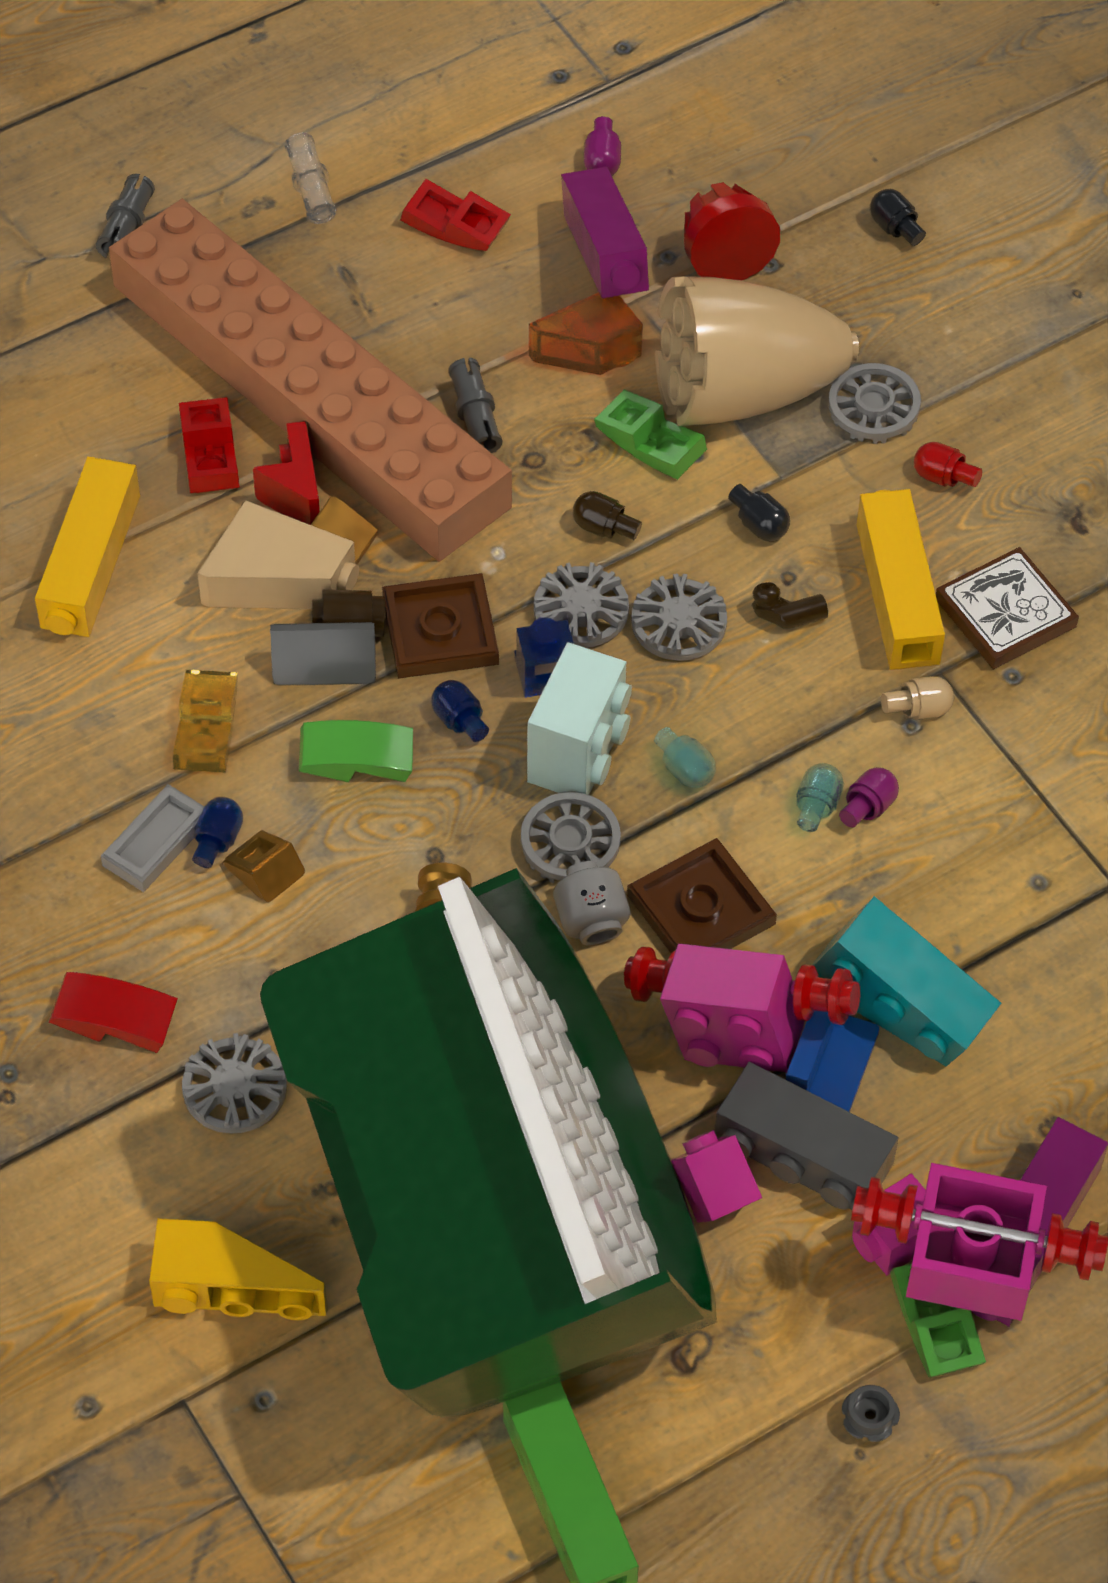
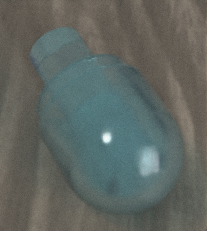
(686, 758)
(818, 795)

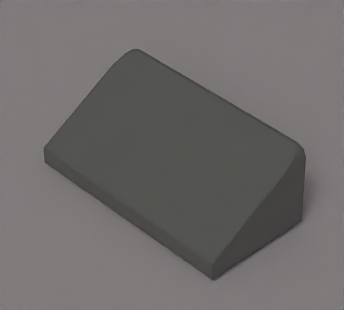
(323, 653)

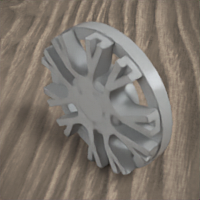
(874, 402)
(582, 603)
(679, 617)
(569, 835)
(234, 1084)

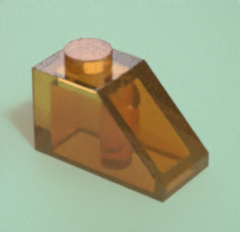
(587, 336)

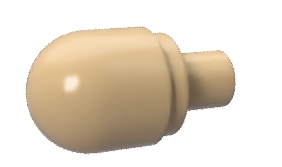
(920, 698)

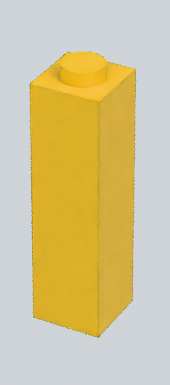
(87, 547)
(900, 579)

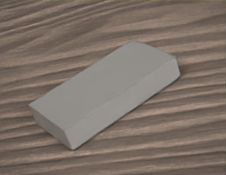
(153, 838)

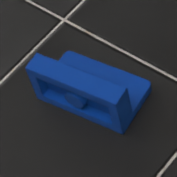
(833, 1058)

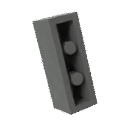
(804, 1136)

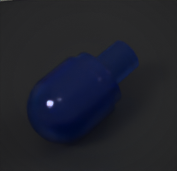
(459, 709)
(216, 829)

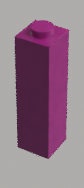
(605, 232)
(1068, 1167)

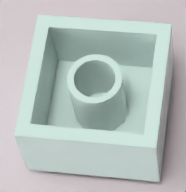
(578, 721)

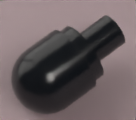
(896, 216)
(760, 513)

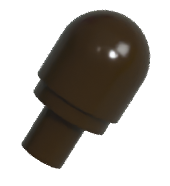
(604, 516)

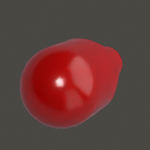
(945, 465)

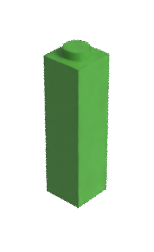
(568, 1488)

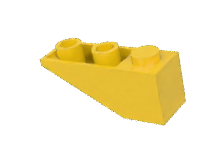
(219, 1270)

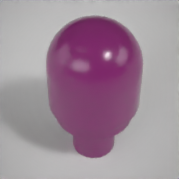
(602, 146)
(869, 796)

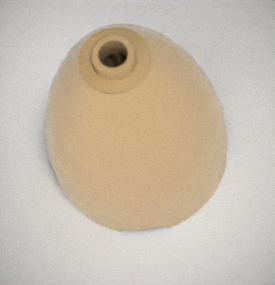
(743, 349)

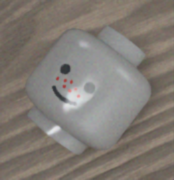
(591, 903)

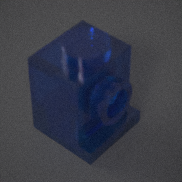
(539, 645)

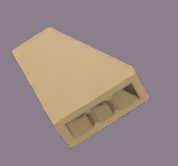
(274, 563)

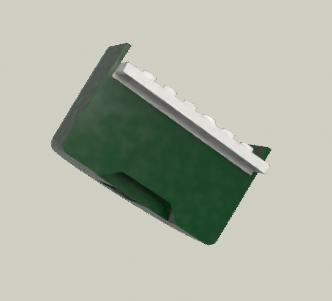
(488, 1150)

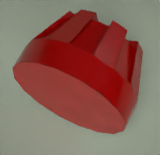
(730, 233)

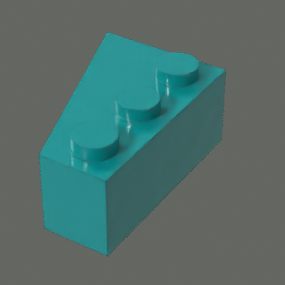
(908, 983)

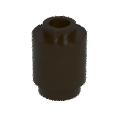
(350, 607)

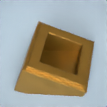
(345, 522)
(265, 865)

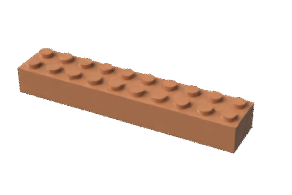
(307, 369)

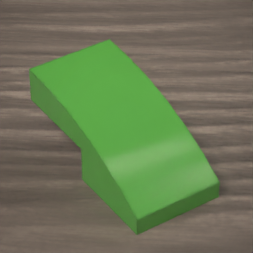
(643, 431)
(346, 746)
(941, 1333)

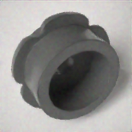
(872, 1399)

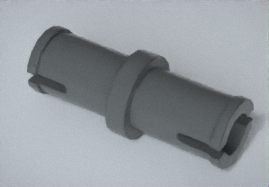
(126, 212)
(475, 403)

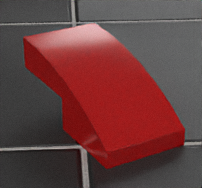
(461, 222)
(209, 445)
(113, 1007)

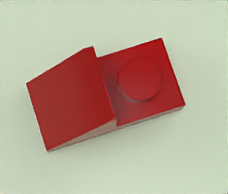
(292, 483)

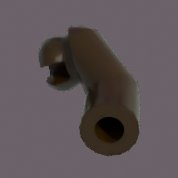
(785, 613)

